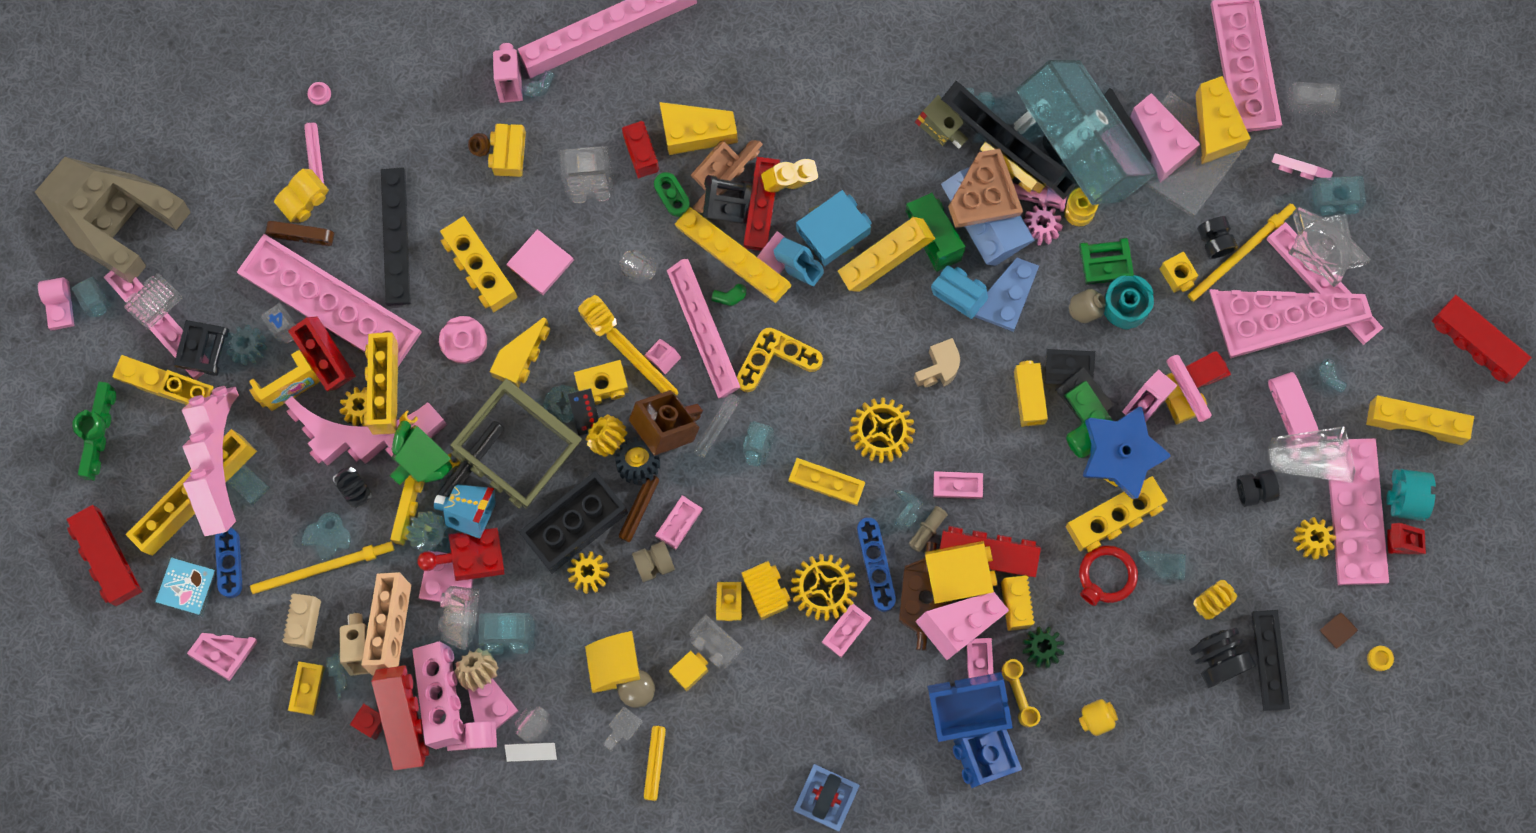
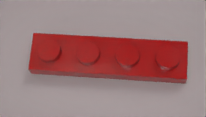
(760, 208)

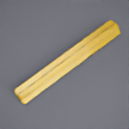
(640, 361)

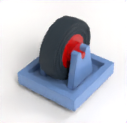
(826, 797)

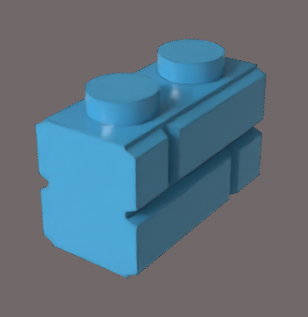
(960, 291)

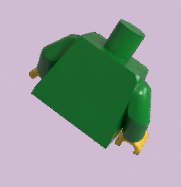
(417, 454)

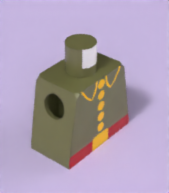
(942, 123)

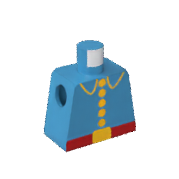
(467, 508)

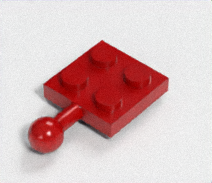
(470, 556)

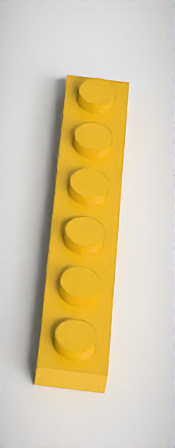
(733, 255)

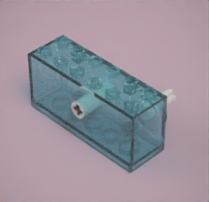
(1083, 131)

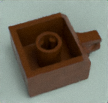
(665, 422)

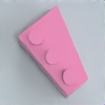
(1163, 136)
(961, 622)

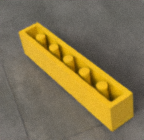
(176, 507)

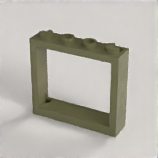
(537, 412)

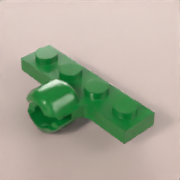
(1086, 406)
(92, 427)

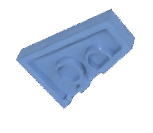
(1008, 295)

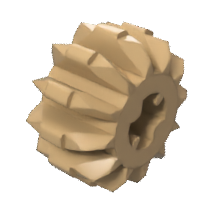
(476, 669)

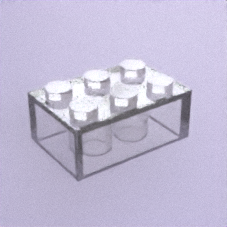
(587, 174)

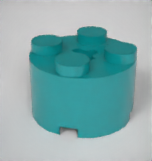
(1124, 289)
(1411, 494)

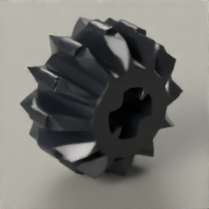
(352, 487)

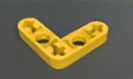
(777, 349)

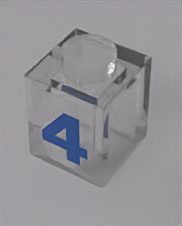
(279, 323)

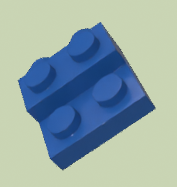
(986, 757)

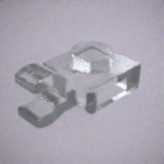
(623, 726)

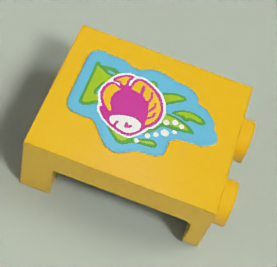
(288, 385)

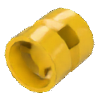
(1079, 209)

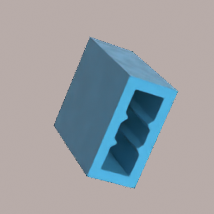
(834, 227)

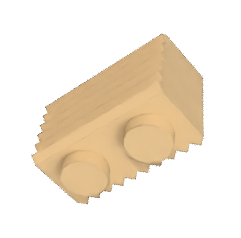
(302, 621)

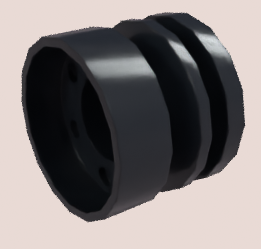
(1222, 657)

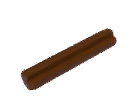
(638, 509)

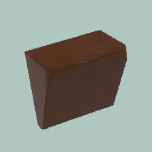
(1338, 630)

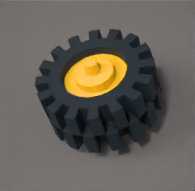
(636, 461)

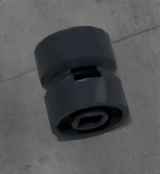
(1220, 245)
(1256, 488)

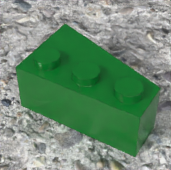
(947, 246)

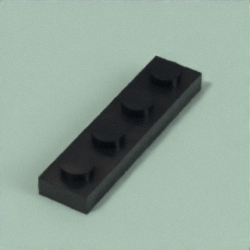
(1270, 660)

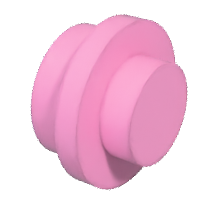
(319, 93)

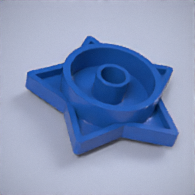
(1108, 459)

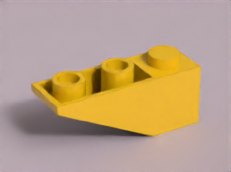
(516, 356)

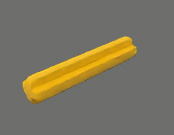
(654, 763)

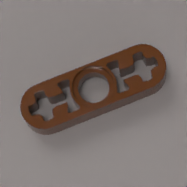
(299, 232)

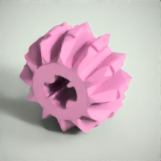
(1045, 217)

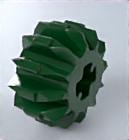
(1037, 639)

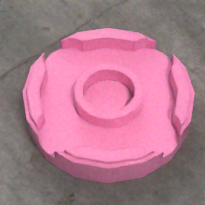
(464, 347)

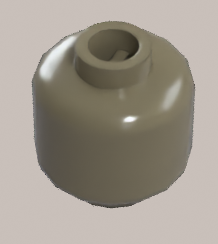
(1087, 306)

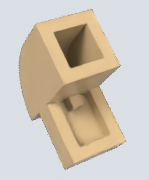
(946, 365)

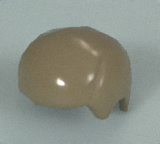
(637, 692)

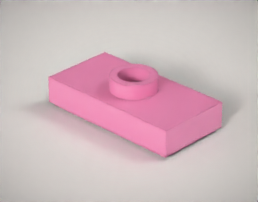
(678, 522)

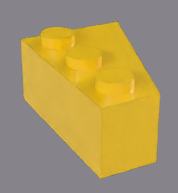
(1219, 121)
(696, 127)

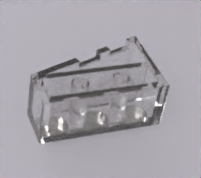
(1314, 454)

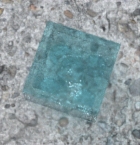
(507, 632)

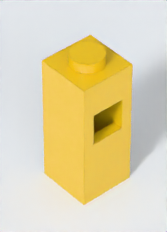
(1030, 394)

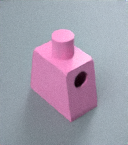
(507, 67)

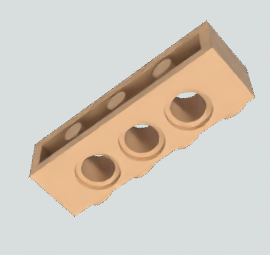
(386, 622)

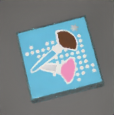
(186, 586)

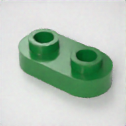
(671, 195)

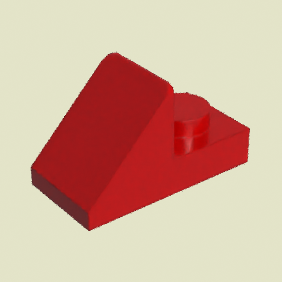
(1208, 370)
(1405, 539)

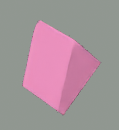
(662, 356)

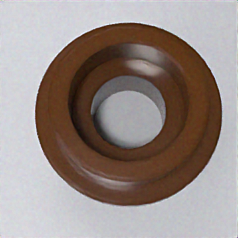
(479, 144)

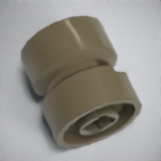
(653, 561)

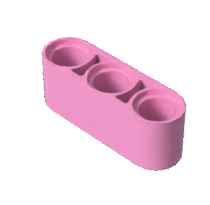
(1292, 404)

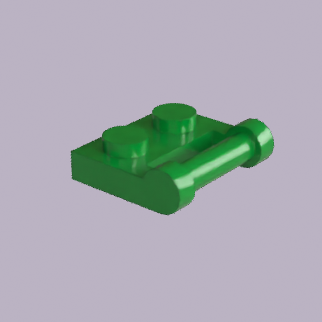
(1106, 268)

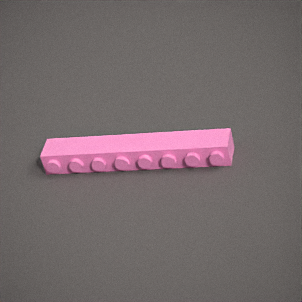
(595, 32)

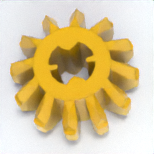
(597, 315)
(350, 410)
(606, 435)
(1317, 547)
(588, 580)
(1215, 599)

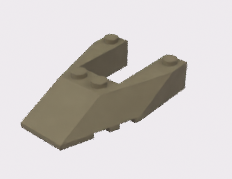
(95, 204)

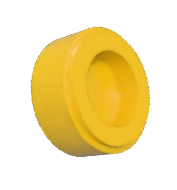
(1380, 658)

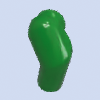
(730, 298)

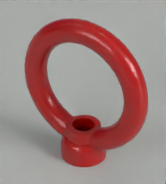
(1092, 593)

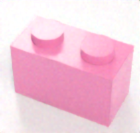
(1151, 395)

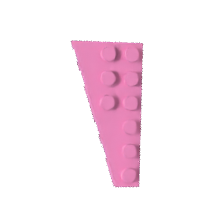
(1273, 318)

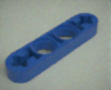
(876, 564)

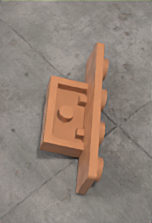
(724, 165)

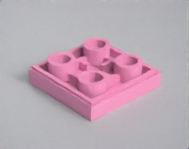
(540, 262)

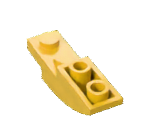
(158, 381)

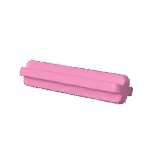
(313, 149)
(1188, 388)

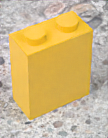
(960, 572)

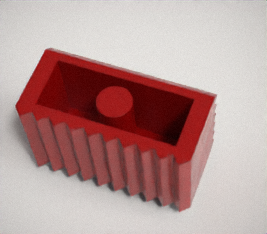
(640, 149)

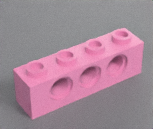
(426, 660)

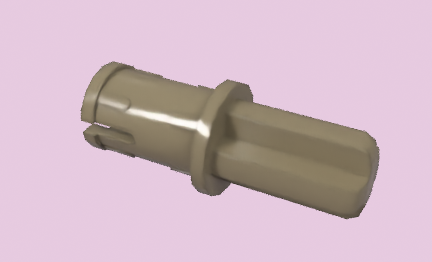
(928, 529)

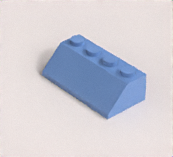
(993, 239)

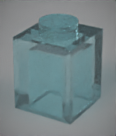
(91, 297)

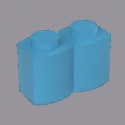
(798, 261)

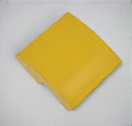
(612, 661)

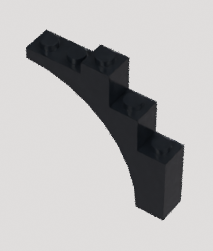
(1010, 142)

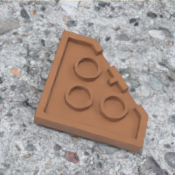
(985, 192)

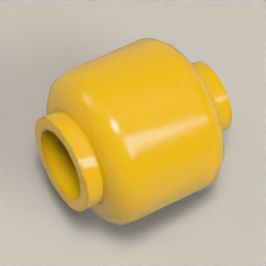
(1098, 717)

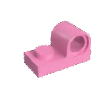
(57, 298)
(477, 736)

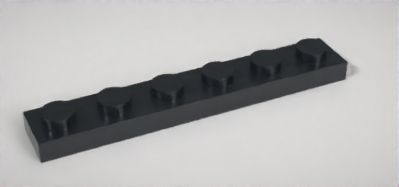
(395, 236)

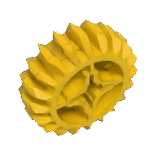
(870, 412)
(813, 592)

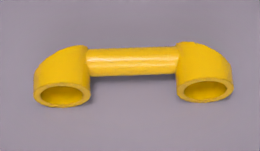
(1011, 672)

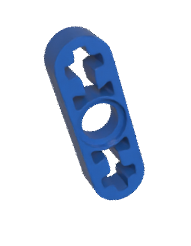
(223, 580)

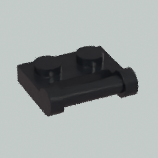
(726, 207)
(193, 347)

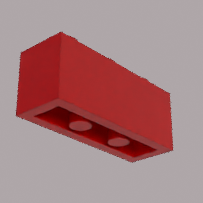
(321, 353)

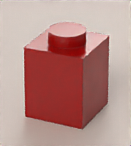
(368, 722)

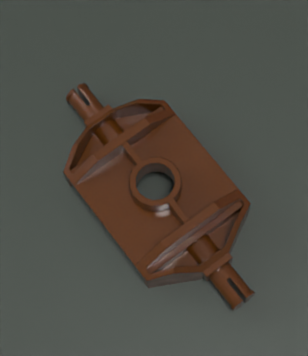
(915, 581)

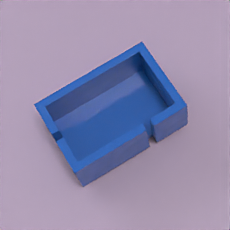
(970, 707)

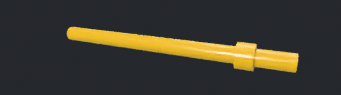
(1274, 223)
(369, 553)

